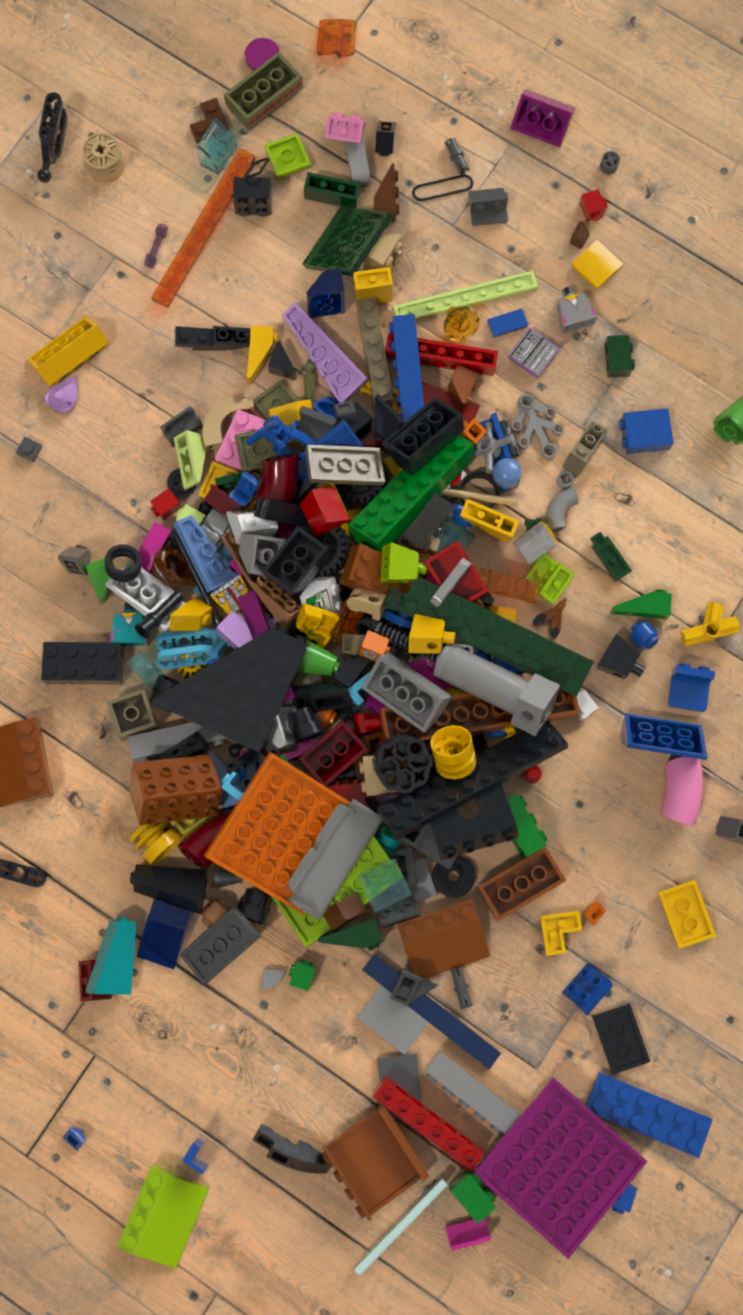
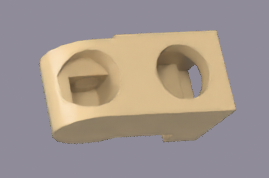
(367, 602)

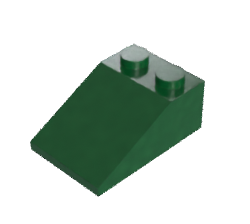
(358, 936)

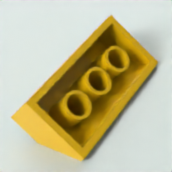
(68, 351)

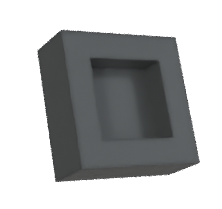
(28, 449)

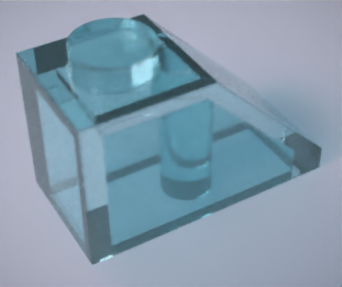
(144, 668)

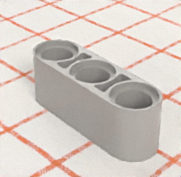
(357, 162)

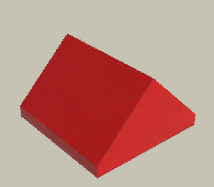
(324, 510)

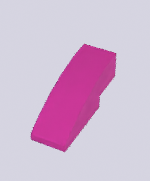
(155, 540)

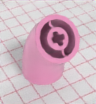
(683, 790)

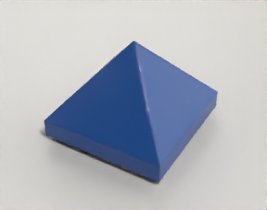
(75, 1137)

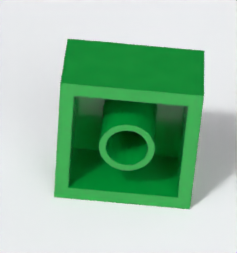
(472, 1196)

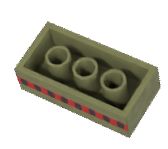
(263, 91)

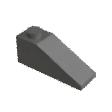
(75, 559)

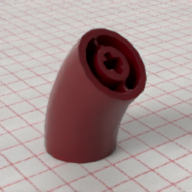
(279, 478)
(199, 840)

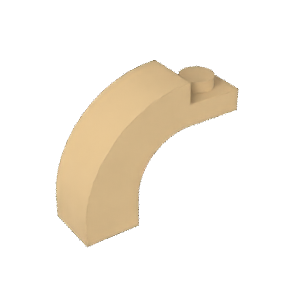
(218, 417)

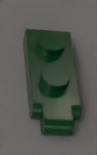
(610, 556)

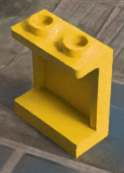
(372, 284)

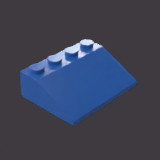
(663, 736)

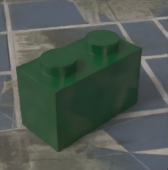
(618, 356)

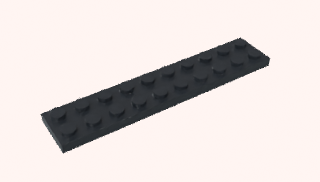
(493, 767)

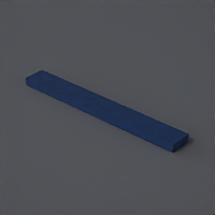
(436, 1015)

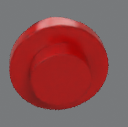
(532, 775)

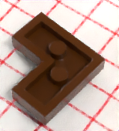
(211, 110)

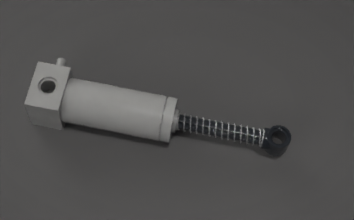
(526, 700)

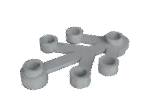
(536, 423)

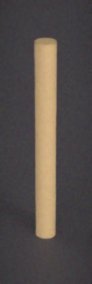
(481, 497)

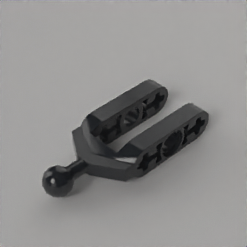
(50, 130)

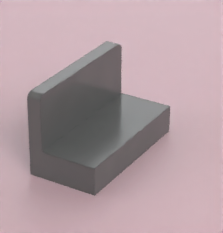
(315, 423)

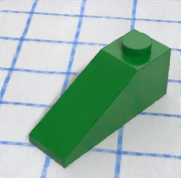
(651, 605)

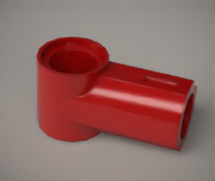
(366, 724)

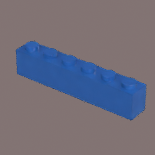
(407, 365)

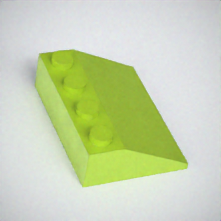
(163, 1217)

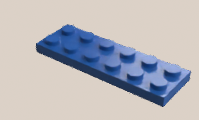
(649, 1114)

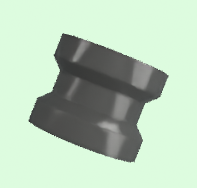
(611, 158)

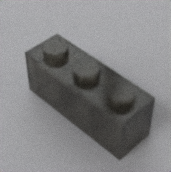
(428, 524)

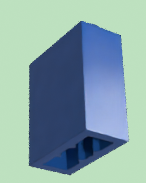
(646, 431)

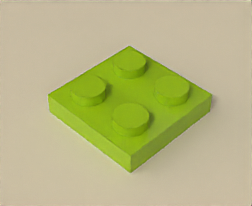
(287, 156)

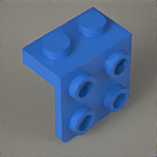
(690, 687)

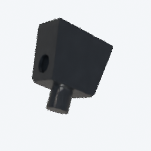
(620, 659)

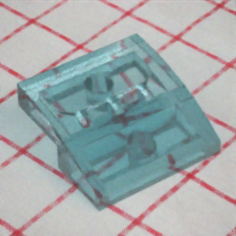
(384, 885)

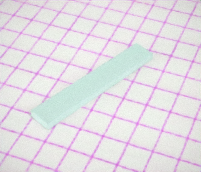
(400, 1226)

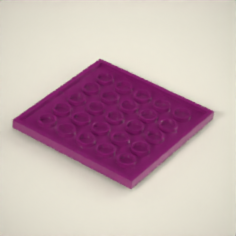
(560, 1167)

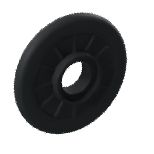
(454, 888)

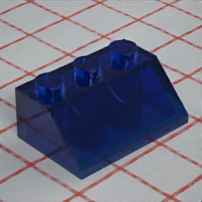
(326, 295)

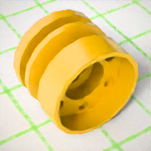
(453, 752)
(156, 839)

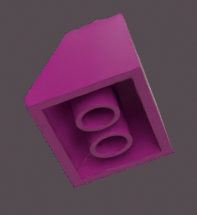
(542, 118)

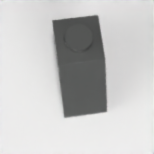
(730, 829)

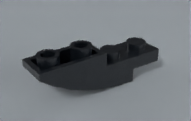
(214, 339)
(297, 1157)

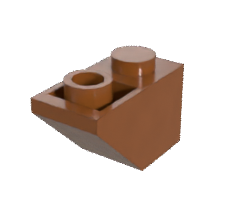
(460, 386)

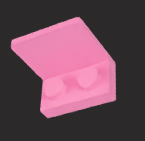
(344, 128)

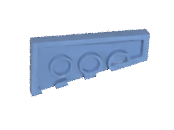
(210, 566)

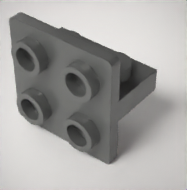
(488, 206)
(399, 912)

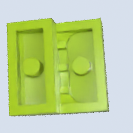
(551, 576)

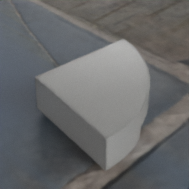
(271, 978)

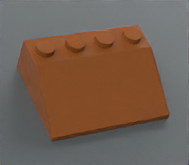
(23, 763)
(443, 939)

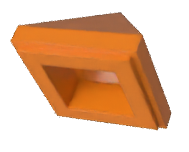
(594, 912)

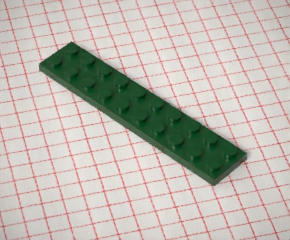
(500, 637)

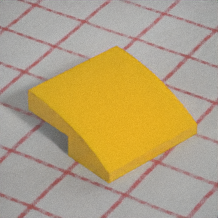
(596, 264)

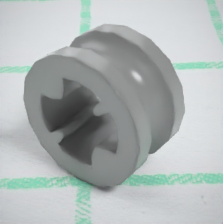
(570, 478)

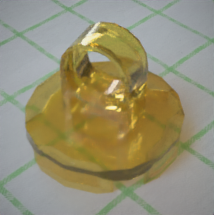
(461, 323)

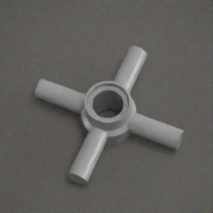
(490, 447)

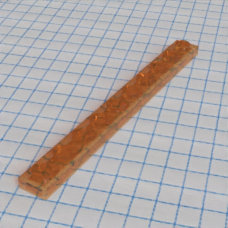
(202, 230)

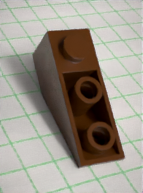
(387, 193)

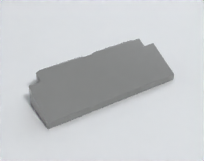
(332, 857)

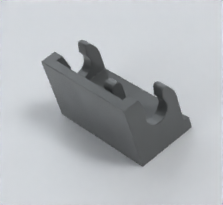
(180, 423)
(407, 867)

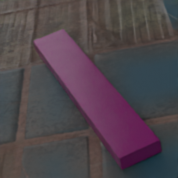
(257, 621)

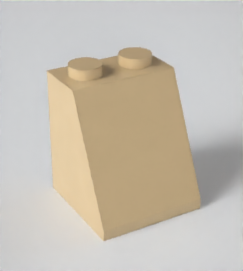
(372, 784)

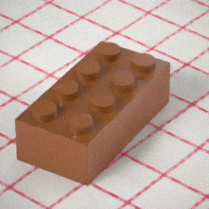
(364, 571)
(521, 884)

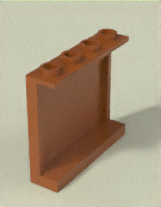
(373, 1161)

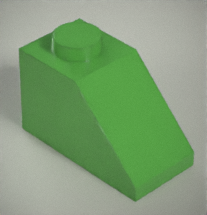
(99, 578)

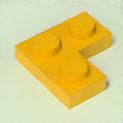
(553, 928)

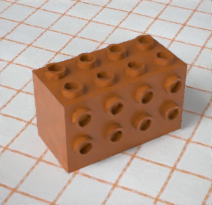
(175, 789)

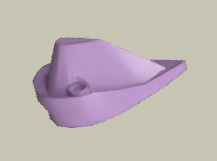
(62, 395)

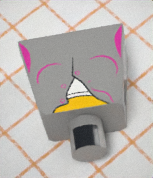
(575, 311)

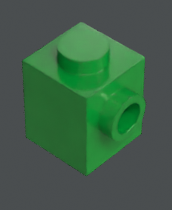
(302, 974)

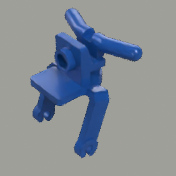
(280, 435)

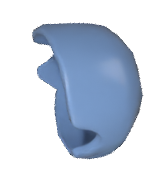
(506, 473)

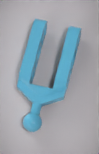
(190, 647)

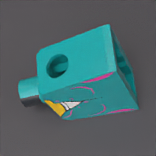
(124, 628)

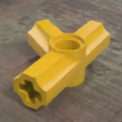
(714, 621)

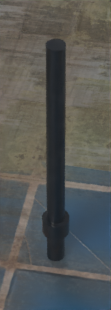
(217, 619)

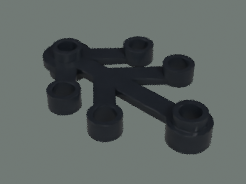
(251, 756)

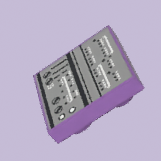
(533, 353)

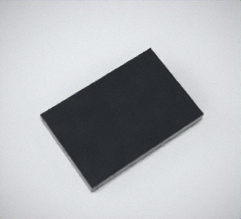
(620, 1039)

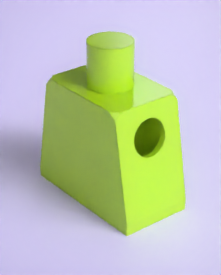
(400, 564)

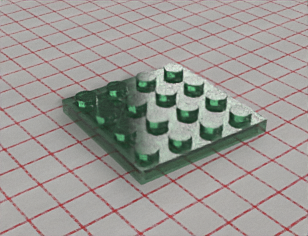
(347, 240)

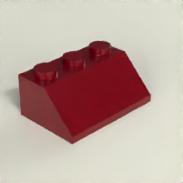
(333, 754)

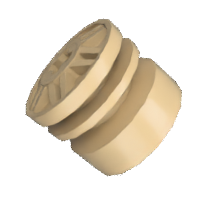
(105, 166)

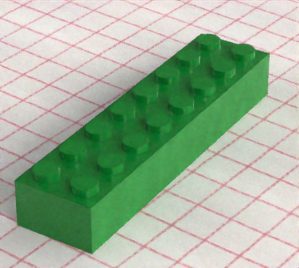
(407, 496)

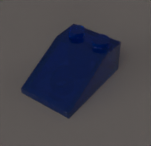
(164, 934)

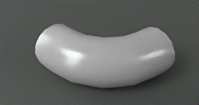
(557, 508)

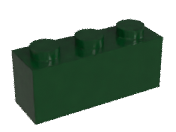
(332, 190)

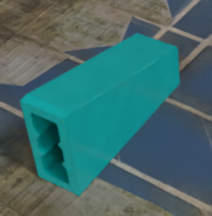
(115, 960)

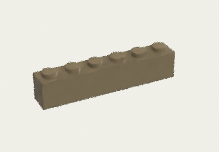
(374, 350)

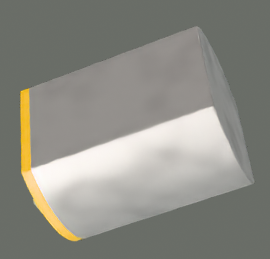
(535, 543)

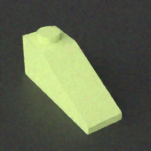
(191, 457)

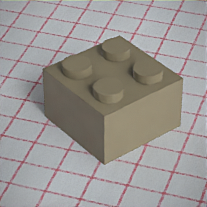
(132, 714)

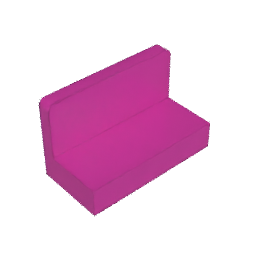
(467, 1233)

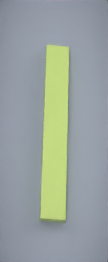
(469, 296)

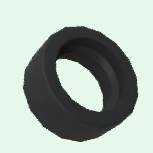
(122, 575)

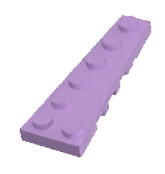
(334, 366)

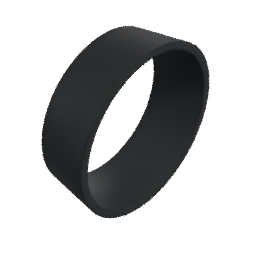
(483, 475)

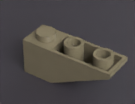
(584, 448)

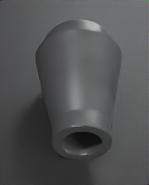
(225, 878)

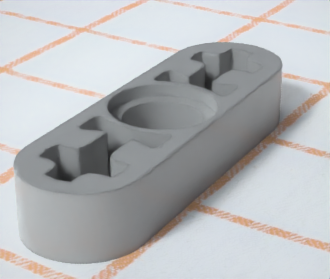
(450, 582)

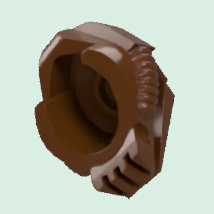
(171, 568)

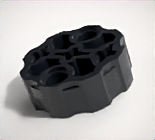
(383, 767)

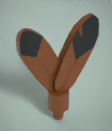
(554, 614)

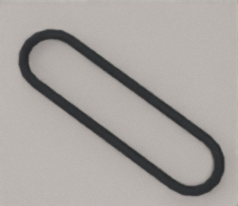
(259, 172)
(444, 194)

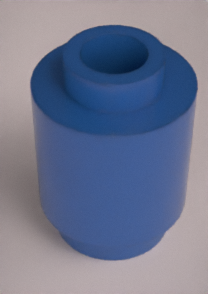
(459, 520)

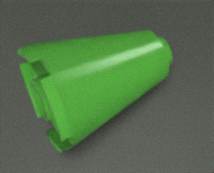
(730, 423)
(319, 661)

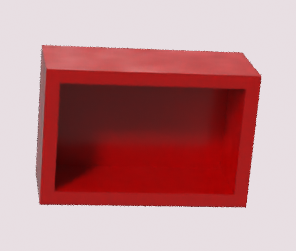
(444, 562)

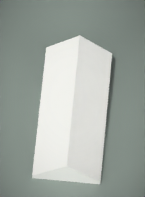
(144, 593)

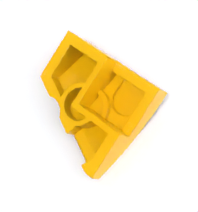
(316, 623)

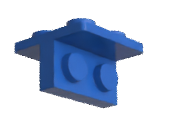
(587, 988)

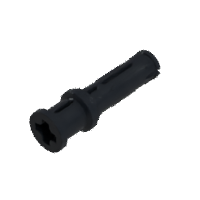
(154, 619)

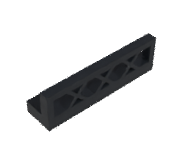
(191, 746)

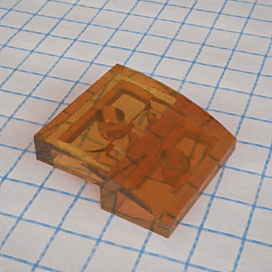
(336, 37)

